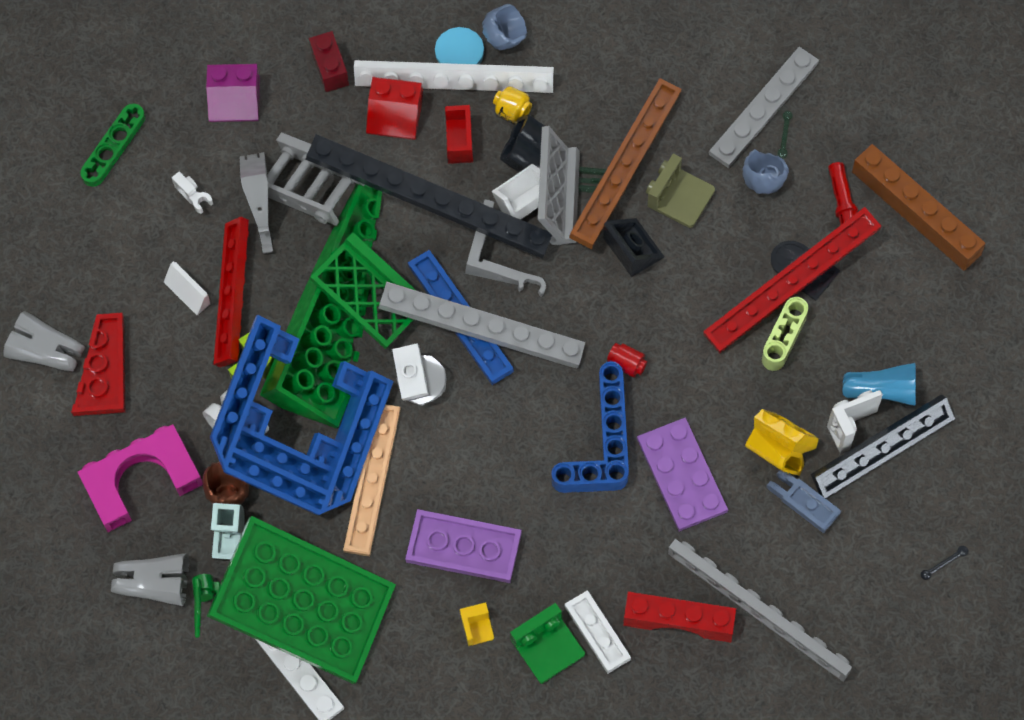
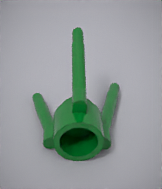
(203, 590)

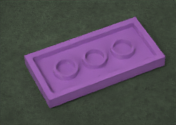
(682, 474)
(463, 546)

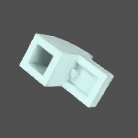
(227, 528)

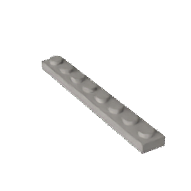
(482, 325)
(768, 615)

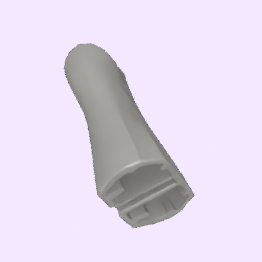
(41, 344)
(153, 578)

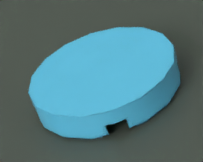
(459, 47)

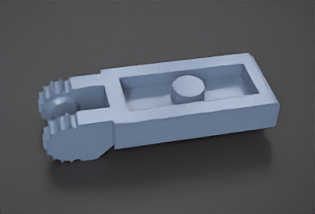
(805, 501)

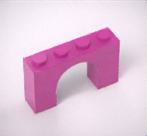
(162, 448)

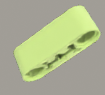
(774, 344)

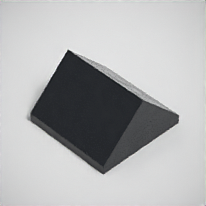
(631, 244)

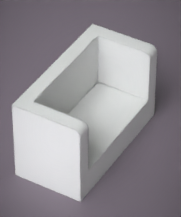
(520, 193)

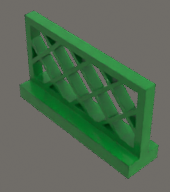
(379, 272)

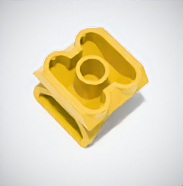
(780, 442)

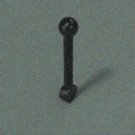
(962, 551)

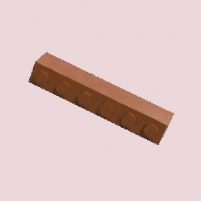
(918, 207)

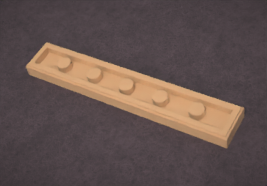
(371, 485)

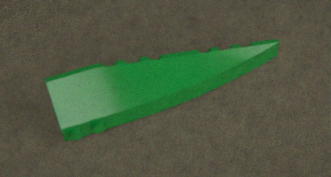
(323, 326)

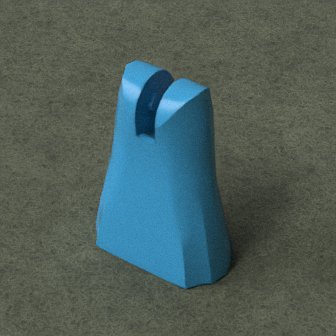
(895, 383)

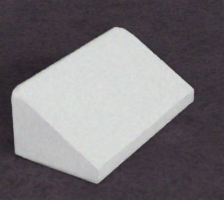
(186, 289)

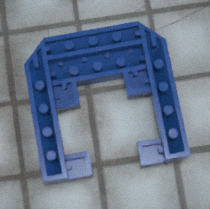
(331, 467)

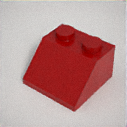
(394, 108)

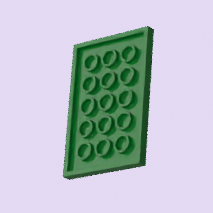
(301, 600)

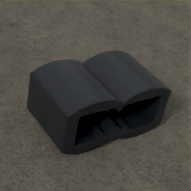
(524, 144)

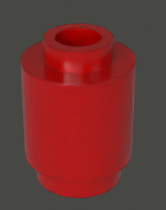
(628, 358)

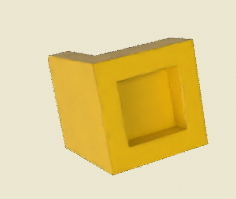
(476, 624)

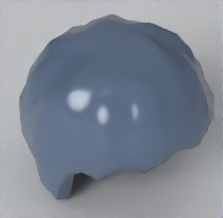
(504, 27)
(764, 172)

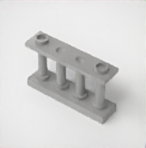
(298, 149)

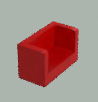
(459, 134)

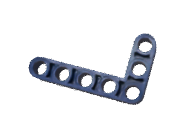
(610, 438)

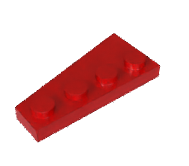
(104, 369)

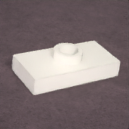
(410, 372)

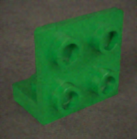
(546, 644)

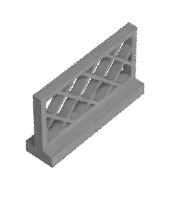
(558, 187)

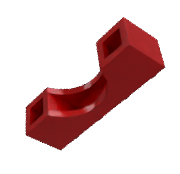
(656, 612)

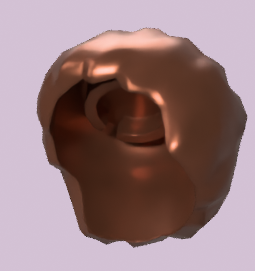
(223, 487)

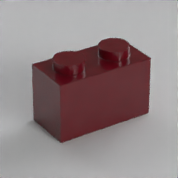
(329, 61)

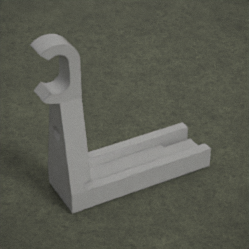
(255, 186)
(495, 271)

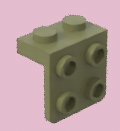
(679, 193)

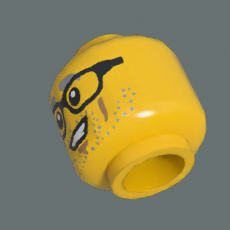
(512, 104)

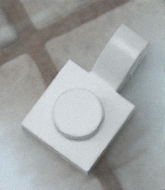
(187, 188)

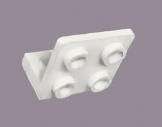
(844, 413)

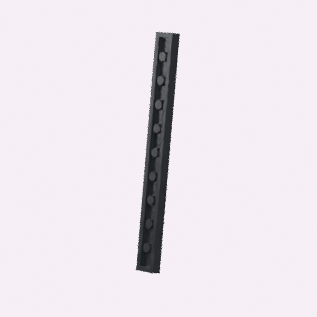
(429, 196)

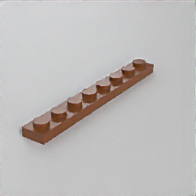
(625, 163)

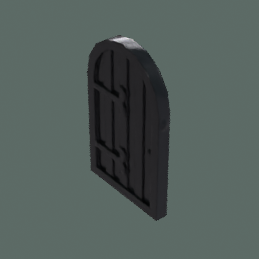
(787, 253)

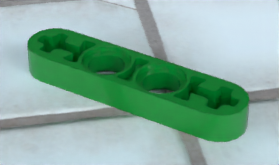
(113, 145)

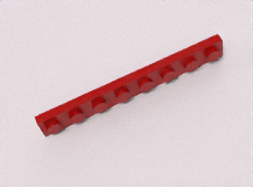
(792, 280)

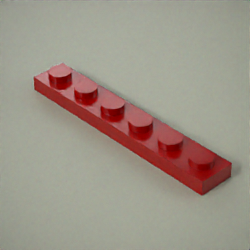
(231, 292)

